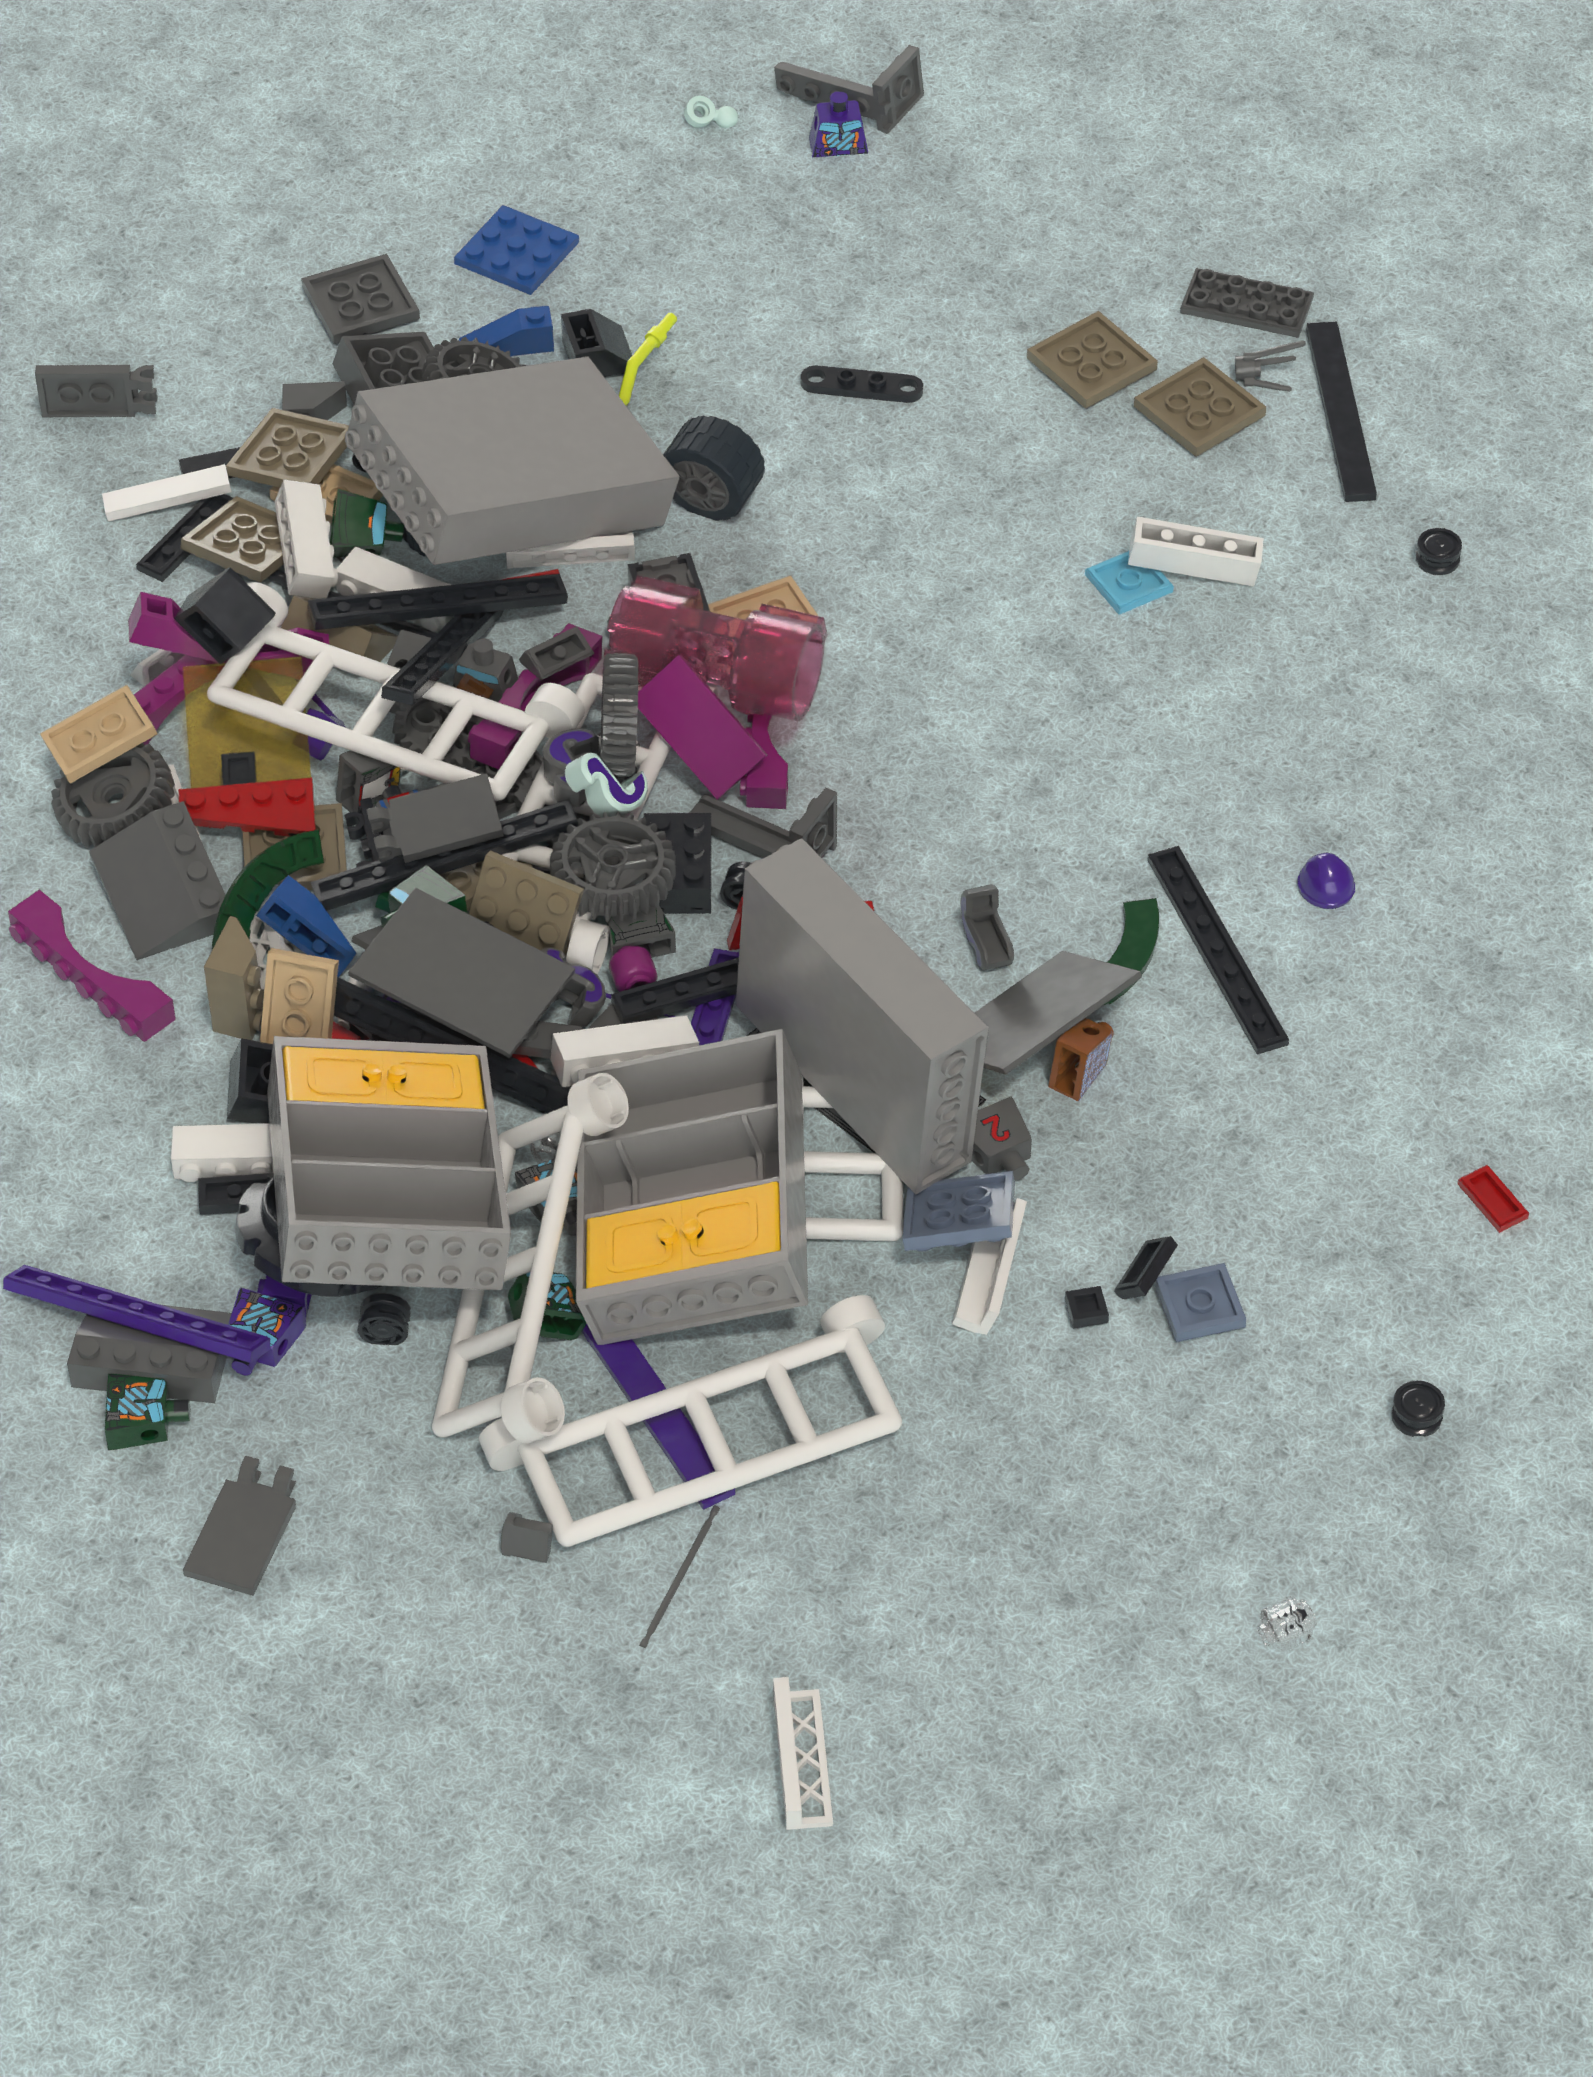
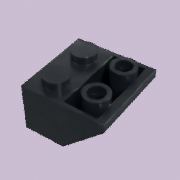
(597, 337)
(224, 615)

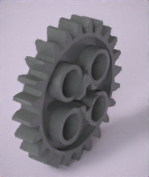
(419, 723)

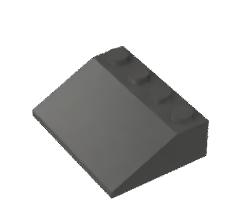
(380, 360)
(160, 881)
(113, 1348)

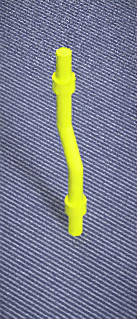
(653, 339)

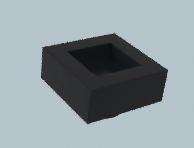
(1086, 1307)

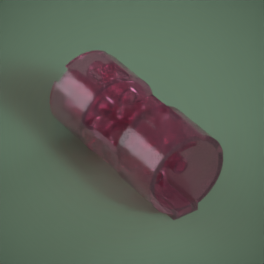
(764, 661)

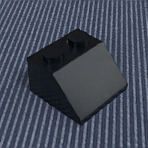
(249, 1082)

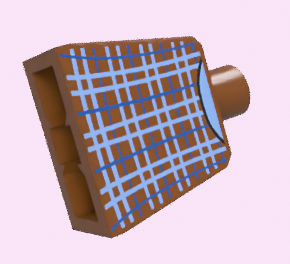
(1086, 1044)

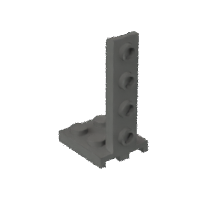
(886, 101)
(763, 838)

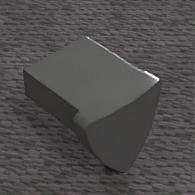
(526, 1538)

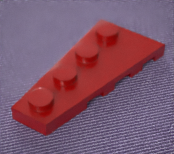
(267, 805)

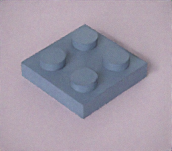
(1200, 1302)

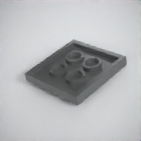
(360, 298)

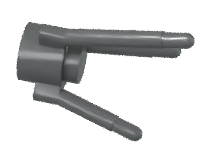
(1249, 365)

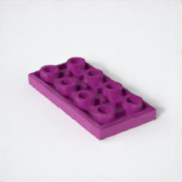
(699, 727)

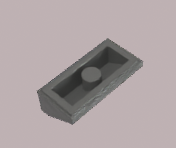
(556, 653)

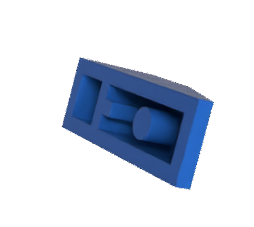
(519, 332)
(306, 923)

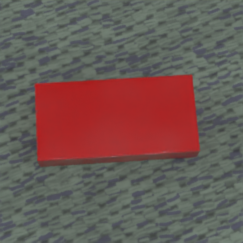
(1493, 1198)

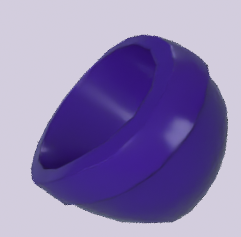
(1326, 881)

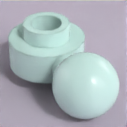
(724, 116)

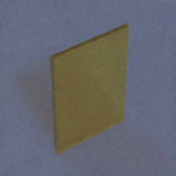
(220, 730)

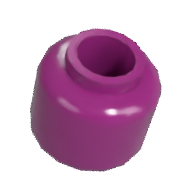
(632, 968)

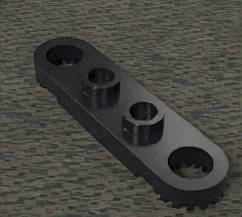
(861, 384)

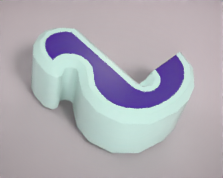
(603, 788)

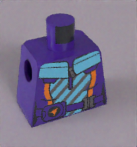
(837, 128)
(269, 1317)

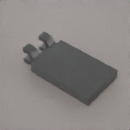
(95, 390)
(437, 820)
(243, 1529)

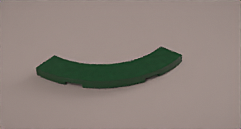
(262, 874)
(1138, 937)

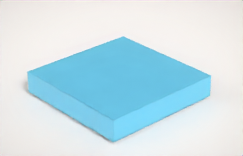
(1127, 585)

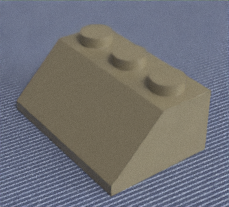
(363, 640)
(234, 984)

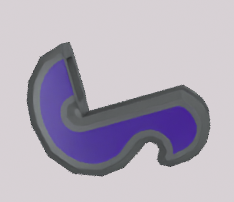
(562, 750)
(985, 928)
(582, 991)

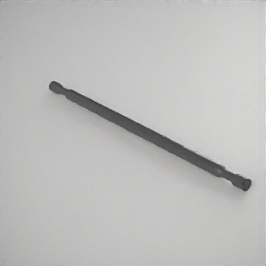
(680, 1575)

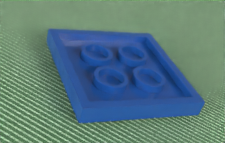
(516, 249)

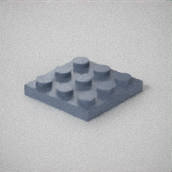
(960, 1212)

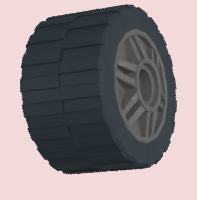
(715, 467)

